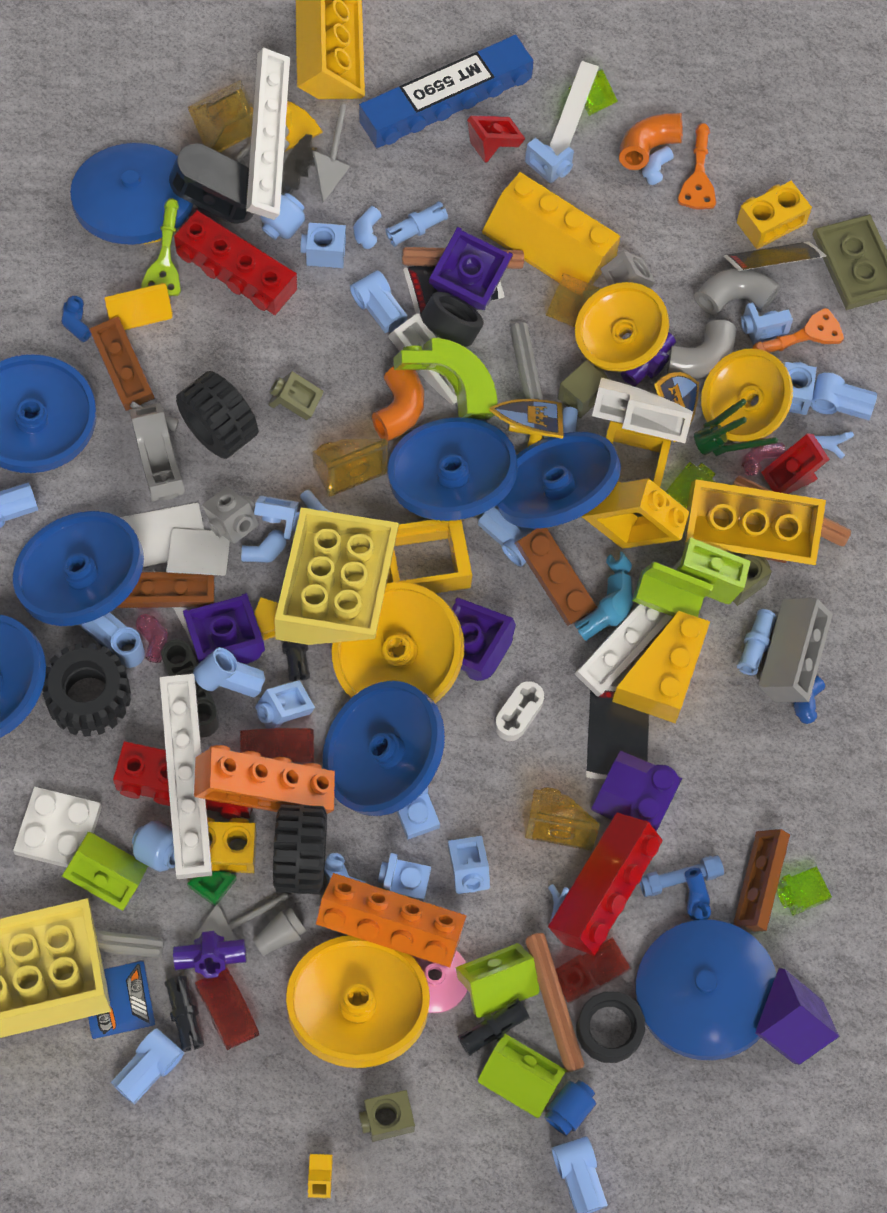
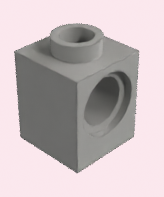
(627, 268)

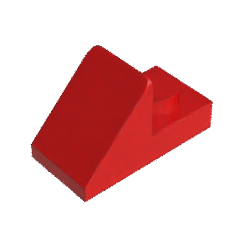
(492, 132)
(796, 466)

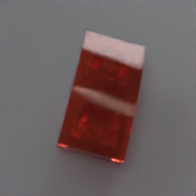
(280, 742)
(591, 972)
(227, 1009)

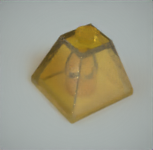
(224, 117)
(350, 463)
(560, 820)

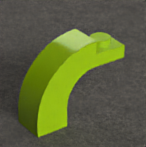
(462, 369)

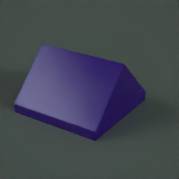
(795, 1020)

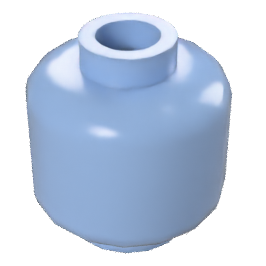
(288, 221)
(154, 846)

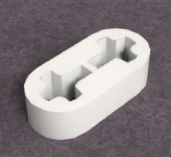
(525, 715)

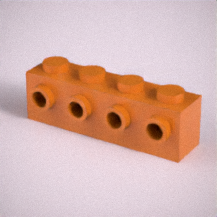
(261, 781)
(391, 920)

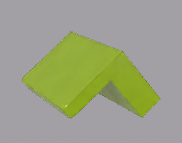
(716, 567)
(670, 590)
(105, 871)
(499, 979)
(521, 1075)

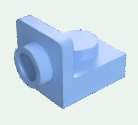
(546, 163)
(766, 326)
(275, 509)
(283, 704)
(419, 816)
(469, 864)
(405, 877)

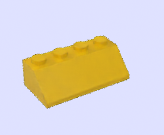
(330, 48)
(550, 232)
(755, 521)

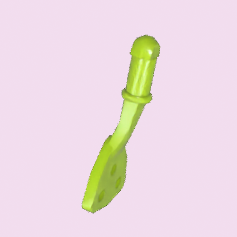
(164, 261)

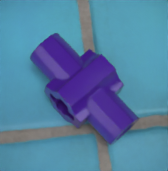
(652, 367)
(209, 954)

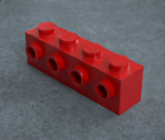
(235, 263)
(144, 773)
(605, 883)

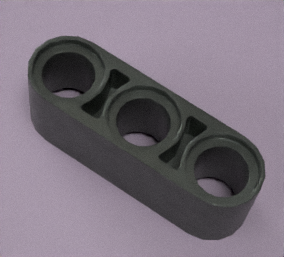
(204, 699)

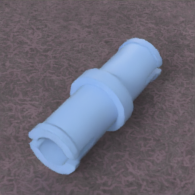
(416, 223)
(757, 642)

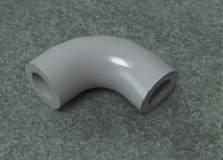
(736, 285)
(700, 360)

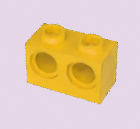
(775, 218)
(225, 858)

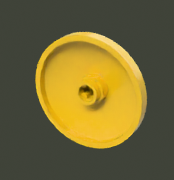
(413, 644)
(357, 1002)

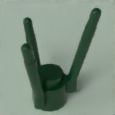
(714, 436)

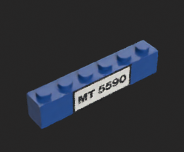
(446, 91)

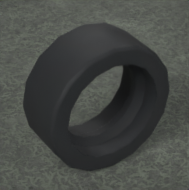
(452, 318)
(619, 1001)

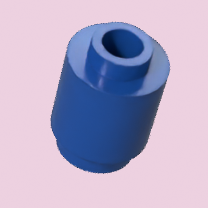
(570, 1107)

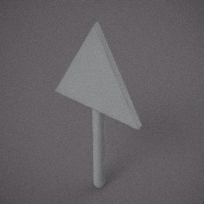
(328, 168)
(218, 923)

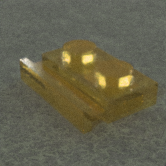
(569, 299)

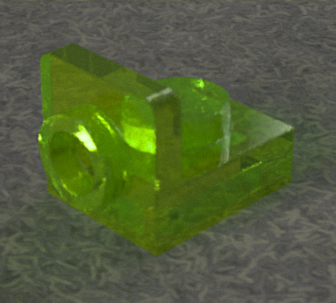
(600, 95)
(681, 485)
(803, 891)

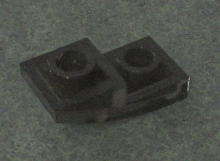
(297, 165)

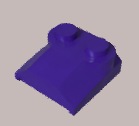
(470, 269)
(228, 626)
(485, 638)
(637, 790)

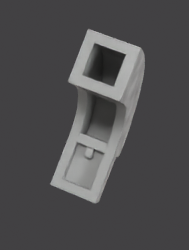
(156, 452)

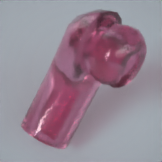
(752, 459)
(154, 634)

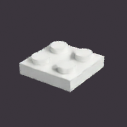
(55, 826)

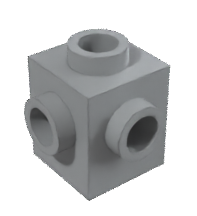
(230, 515)

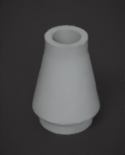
(281, 931)

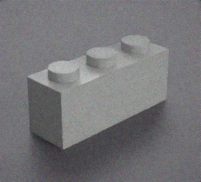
(795, 650)

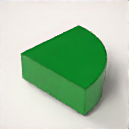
(212, 887)

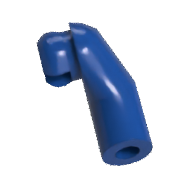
(72, 318)
(806, 710)
(698, 896)

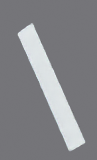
(573, 107)

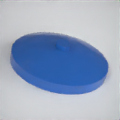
(124, 193)
(43, 413)
(452, 469)
(561, 480)
(78, 568)
(20, 673)
(384, 748)
(705, 989)

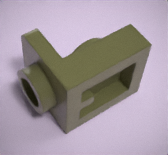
(295, 394)

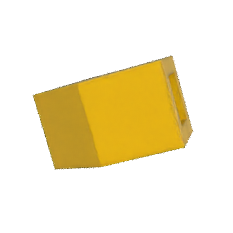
(265, 617)
(320, 1175)

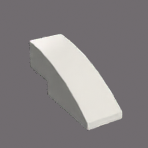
(416, 333)
(641, 411)

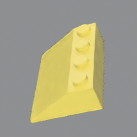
(335, 578)
(50, 968)

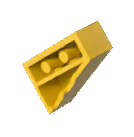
(664, 671)

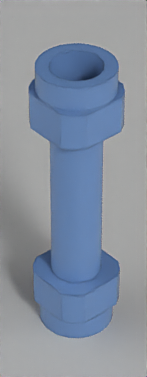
(652, 883)

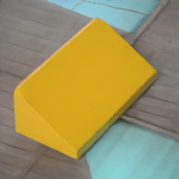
(140, 306)

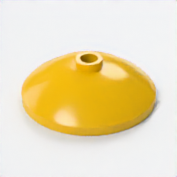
(618, 311)
(746, 376)

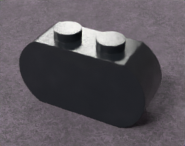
(211, 182)

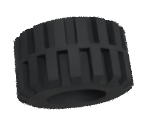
(217, 414)
(83, 664)
(299, 849)

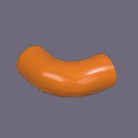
(648, 134)
(405, 407)

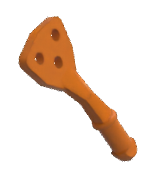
(699, 177)
(809, 332)

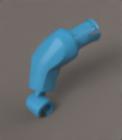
(615, 605)

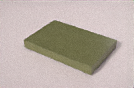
(855, 260)

